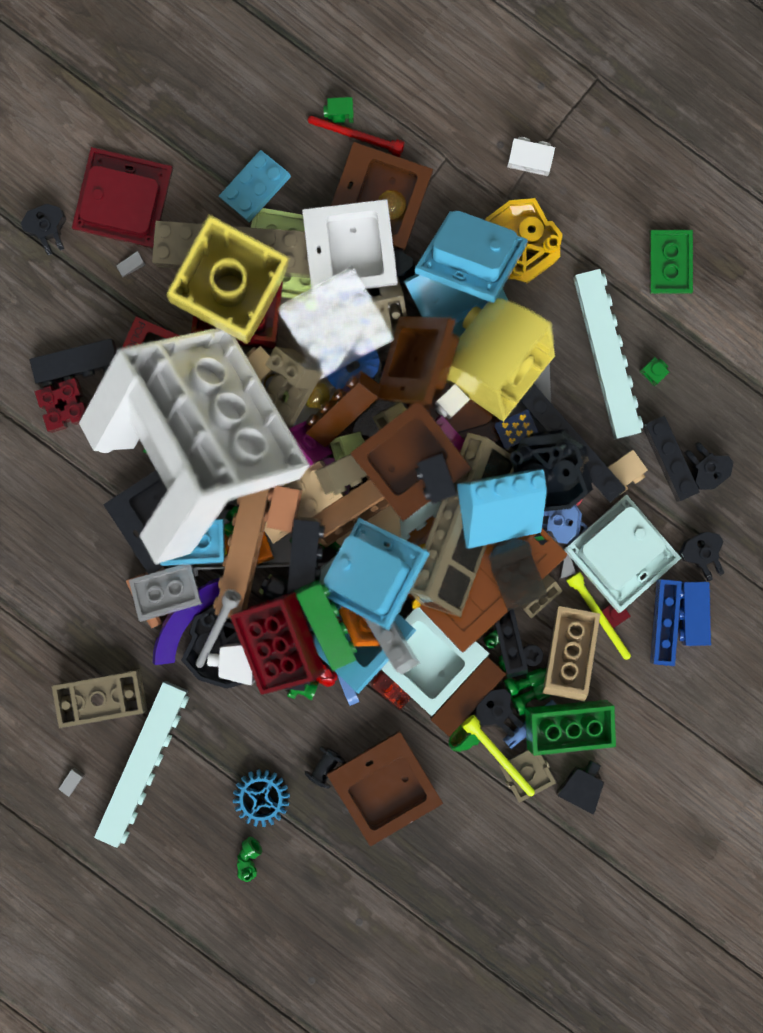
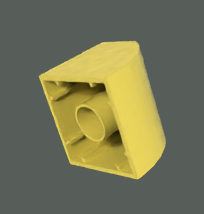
(501, 355)

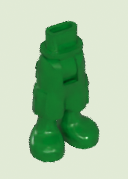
(535, 680)

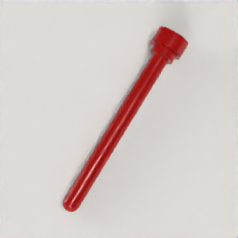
(394, 147)

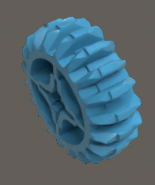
(252, 814)

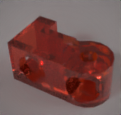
(390, 690)

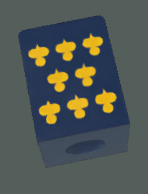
(515, 428)

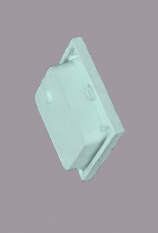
(621, 550)
(440, 666)

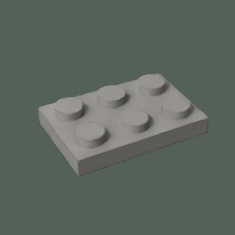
(165, 592)

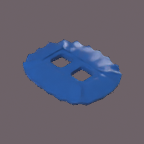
(368, 364)

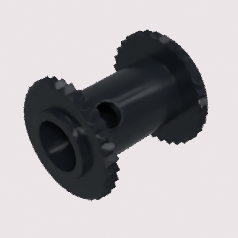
(326, 764)

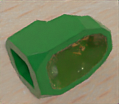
(461, 740)

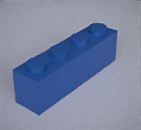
(665, 622)

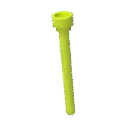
(577, 582)
(473, 726)

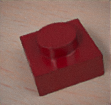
(614, 617)

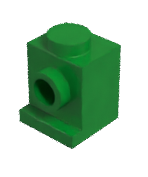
(339, 109)
(655, 371)

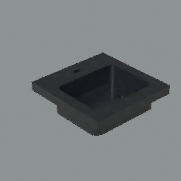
(134, 509)

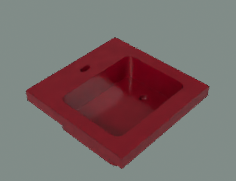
(122, 201)

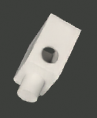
(232, 664)

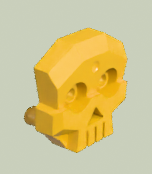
(544, 242)

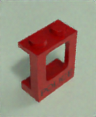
(141, 328)

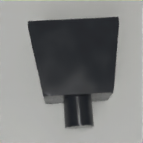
(582, 787)

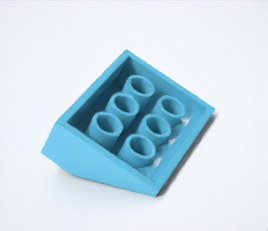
(502, 507)

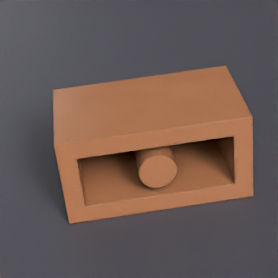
(283, 508)

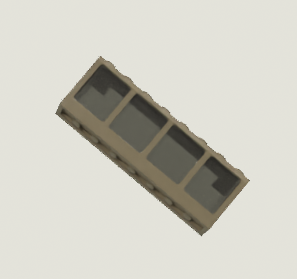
(451, 566)

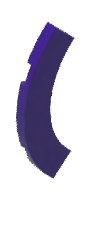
(177, 621)

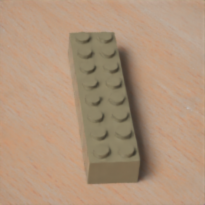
(175, 240)

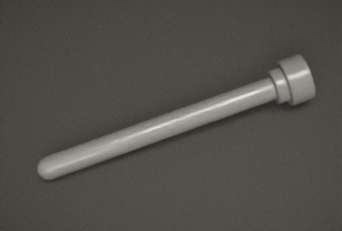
(229, 600)

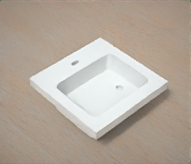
(351, 237)

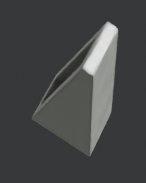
(130, 264)
(567, 567)
(71, 782)

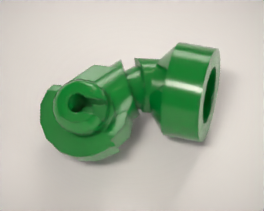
(246, 868)

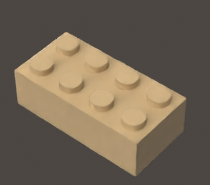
(312, 499)
(571, 653)

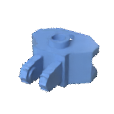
(559, 524)

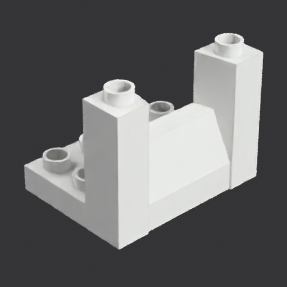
(202, 427)

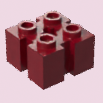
(50, 399)

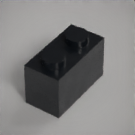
(436, 478)

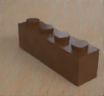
(342, 408)
(467, 696)

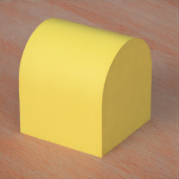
(228, 280)

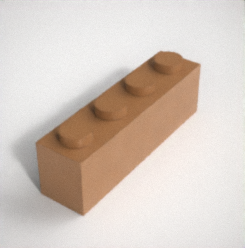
(343, 514)

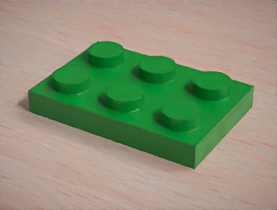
(671, 261)

